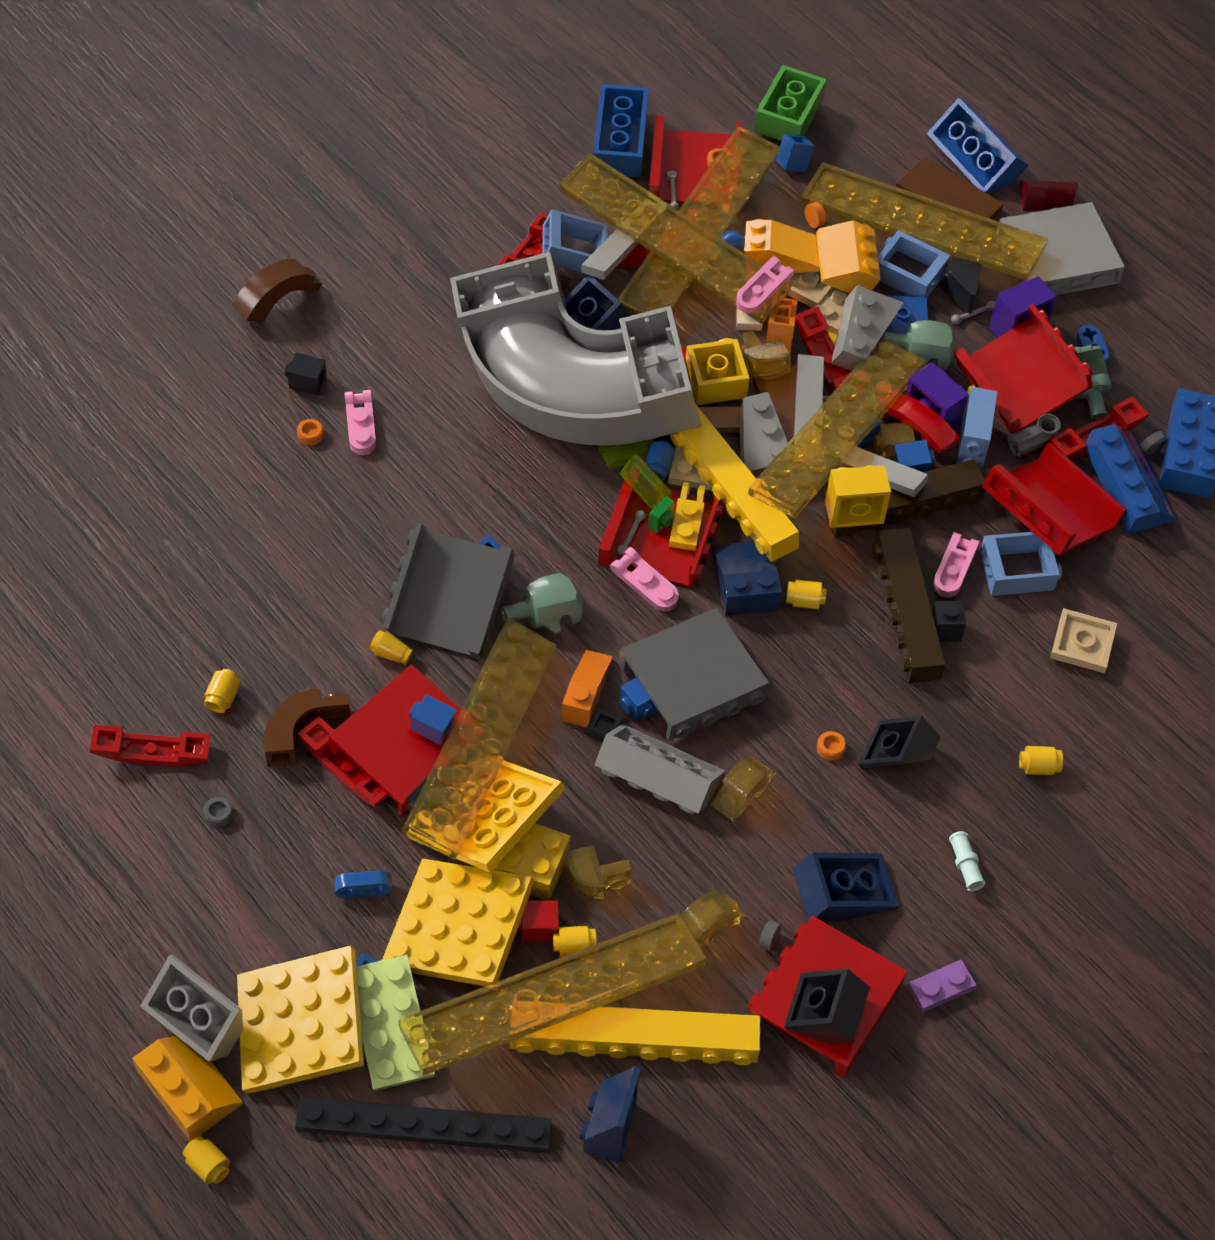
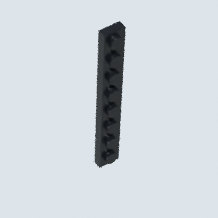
(423, 1124)

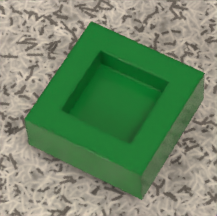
(661, 515)

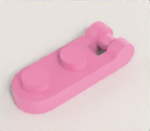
(763, 285)
(360, 422)
(954, 565)
(646, 581)

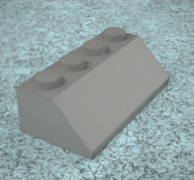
(658, 768)

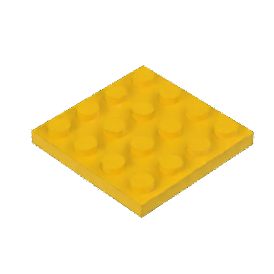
(507, 813)
(459, 921)
(300, 1020)

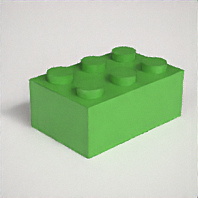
(790, 103)

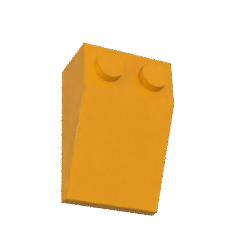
(790, 245)

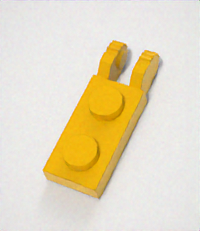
(687, 519)

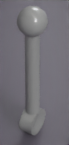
(672, 175)
(956, 319)
(640, 515)

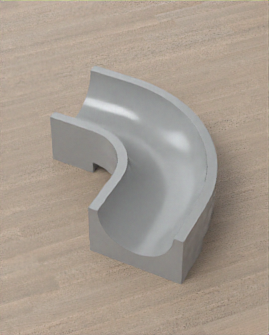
(566, 376)

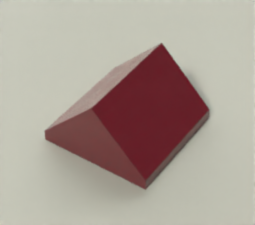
(1046, 194)

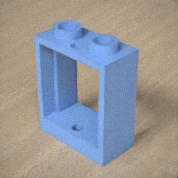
(573, 226)
(918, 250)
(977, 426)
(1018, 543)

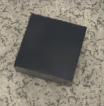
(602, 723)

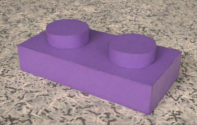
(941, 986)

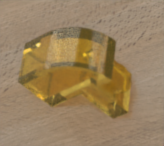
(765, 360)
(742, 783)
(590, 878)
(711, 914)

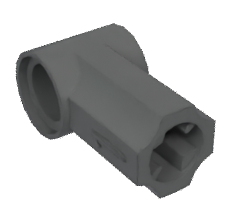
(1034, 435)

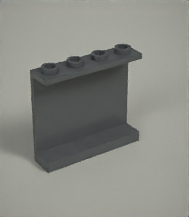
(448, 592)
(695, 673)

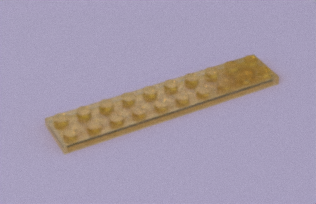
(712, 205)
(925, 219)
(665, 231)
(836, 429)
(479, 739)
(550, 993)

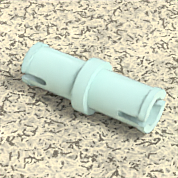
(967, 861)

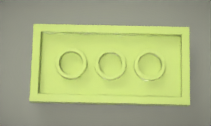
(384, 998)

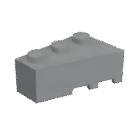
(862, 325)
(759, 433)

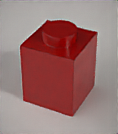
(539, 921)

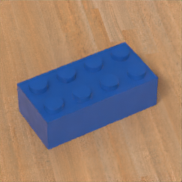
(621, 128)
(1190, 445)

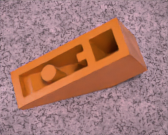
(782, 323)
(585, 688)

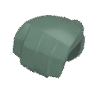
(927, 340)
(1100, 379)
(547, 602)

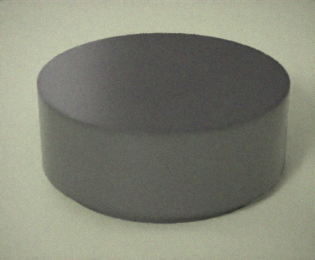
(1153, 443)
(218, 812)
(770, 935)

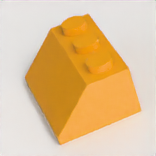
(848, 256)
(186, 1085)

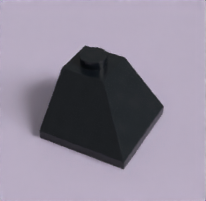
(900, 742)

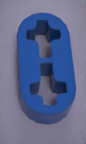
(1091, 332)
(363, 884)

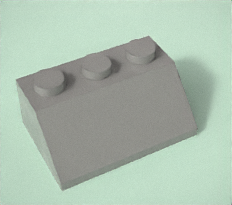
(194, 1010)

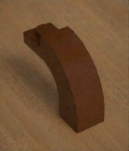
(270, 285)
(295, 715)

